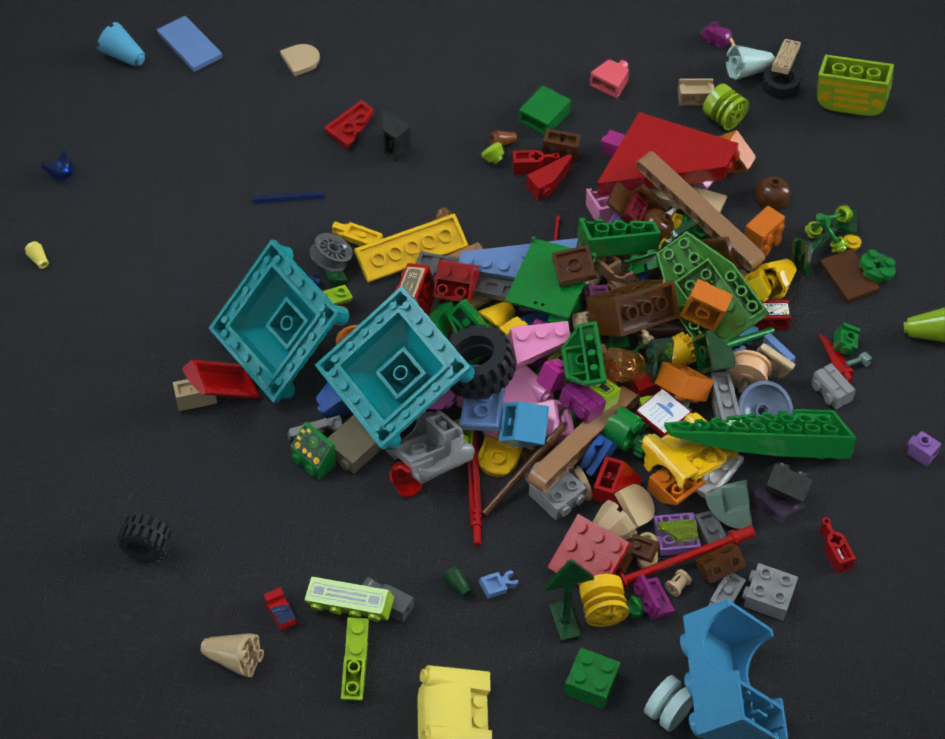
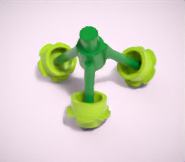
(814, 228)

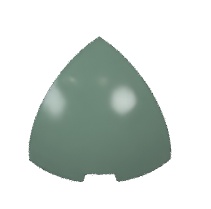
(731, 504)

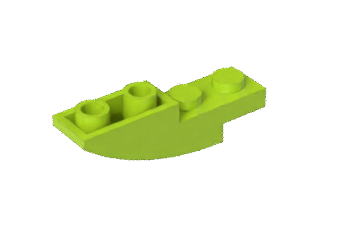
(355, 659)

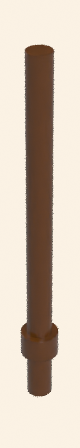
(550, 441)

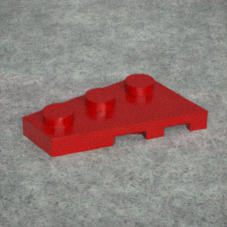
(350, 124)

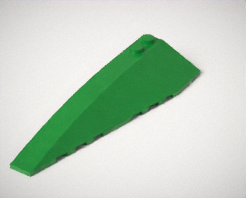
(799, 434)

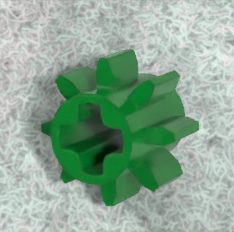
(637, 445)

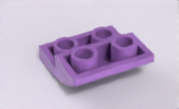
(668, 545)

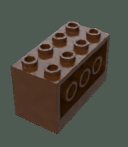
(633, 307)

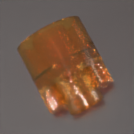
(624, 365)

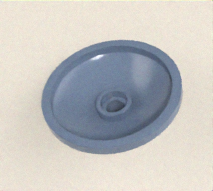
(766, 397)

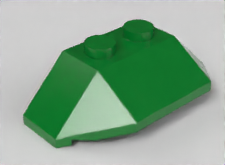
(584, 356)

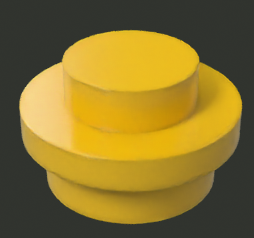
(854, 242)

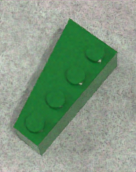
(618, 237)

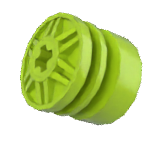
(725, 106)

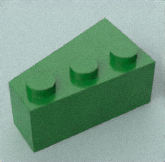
(463, 316)

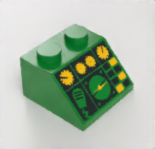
(313, 451)

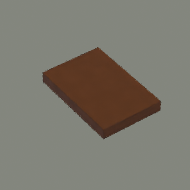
(847, 276)

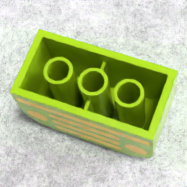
(854, 85)

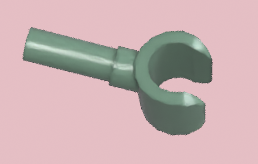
(864, 358)

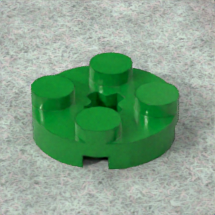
(885, 265)

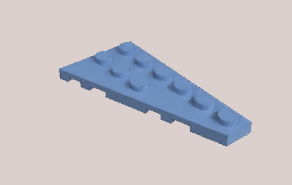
(504, 261)

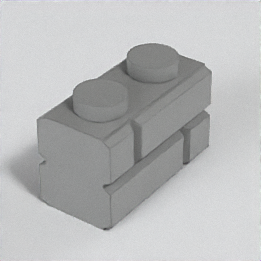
(833, 386)

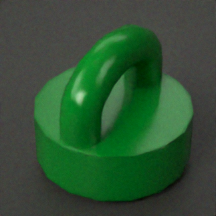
(635, 607)

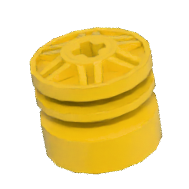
(604, 600)

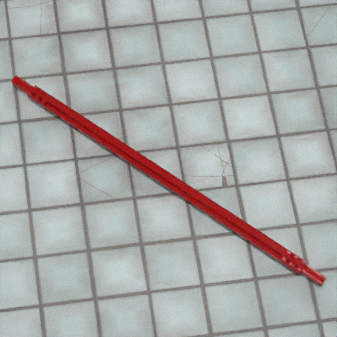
(474, 494)

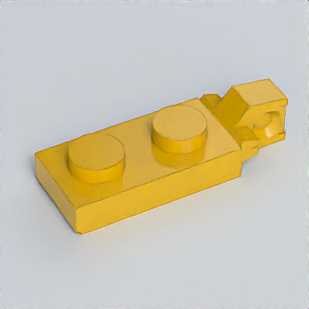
(355, 233)

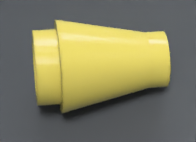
(36, 253)

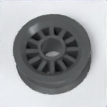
(331, 252)

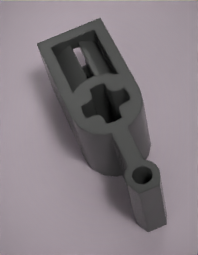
(402, 602)

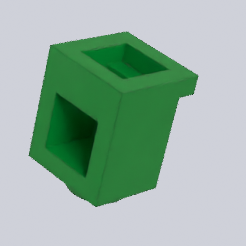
(846, 339)

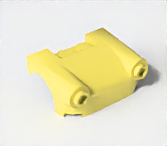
(453, 703)

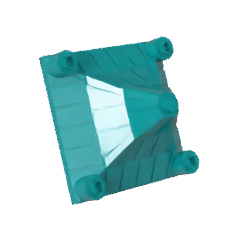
(276, 321)
(393, 368)

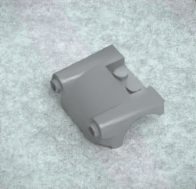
(433, 446)

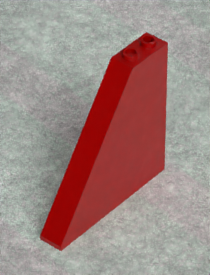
(687, 151)

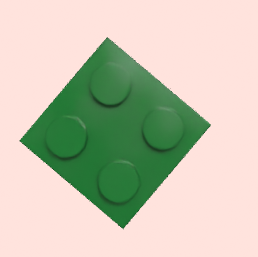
(592, 678)

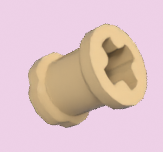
(678, 582)

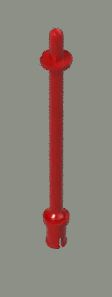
(733, 537)

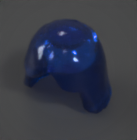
(61, 168)

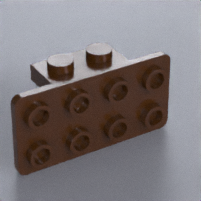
(620, 197)

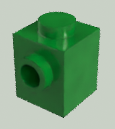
(618, 342)

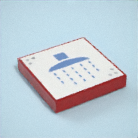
(662, 409)

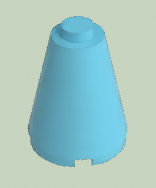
(120, 45)

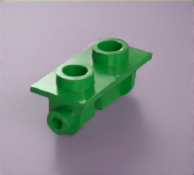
(638, 262)

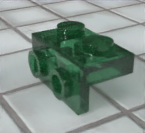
(658, 352)

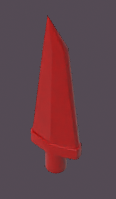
(837, 359)

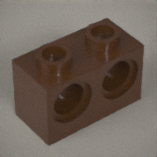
(561, 143)
(720, 562)

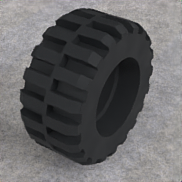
(494, 373)

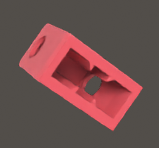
(610, 77)

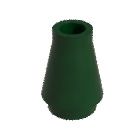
(455, 578)

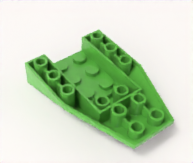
(690, 260)

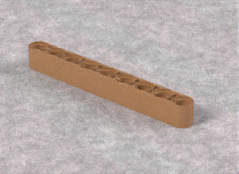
(699, 209)
(575, 445)

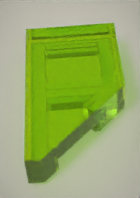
(680, 529)

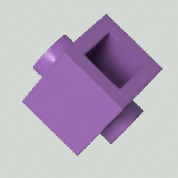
(923, 448)

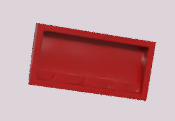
(220, 379)

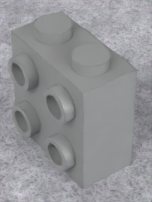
(561, 496)
(769, 591)

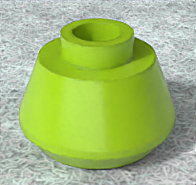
(493, 153)

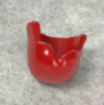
(401, 473)

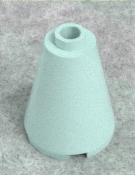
(747, 61)

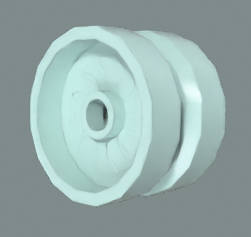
(669, 703)

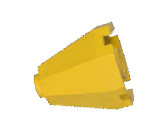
(780, 276)

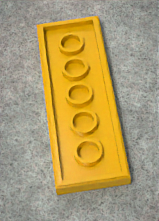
(394, 252)

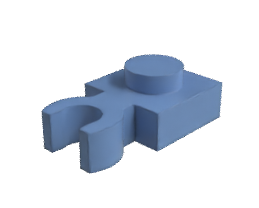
(496, 585)

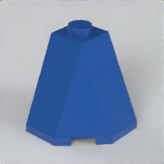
(331, 403)

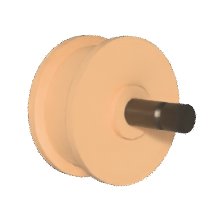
(748, 369)

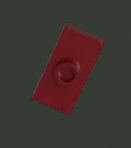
(635, 208)

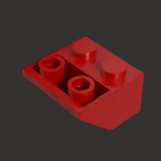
(455, 280)
(612, 478)

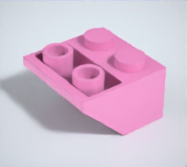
(558, 415)

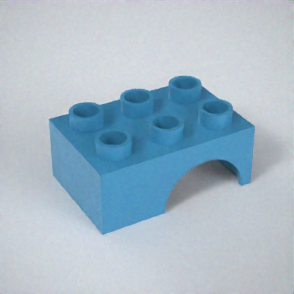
(719, 653)

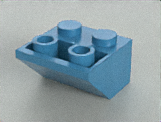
(523, 424)

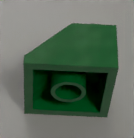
(712, 353)

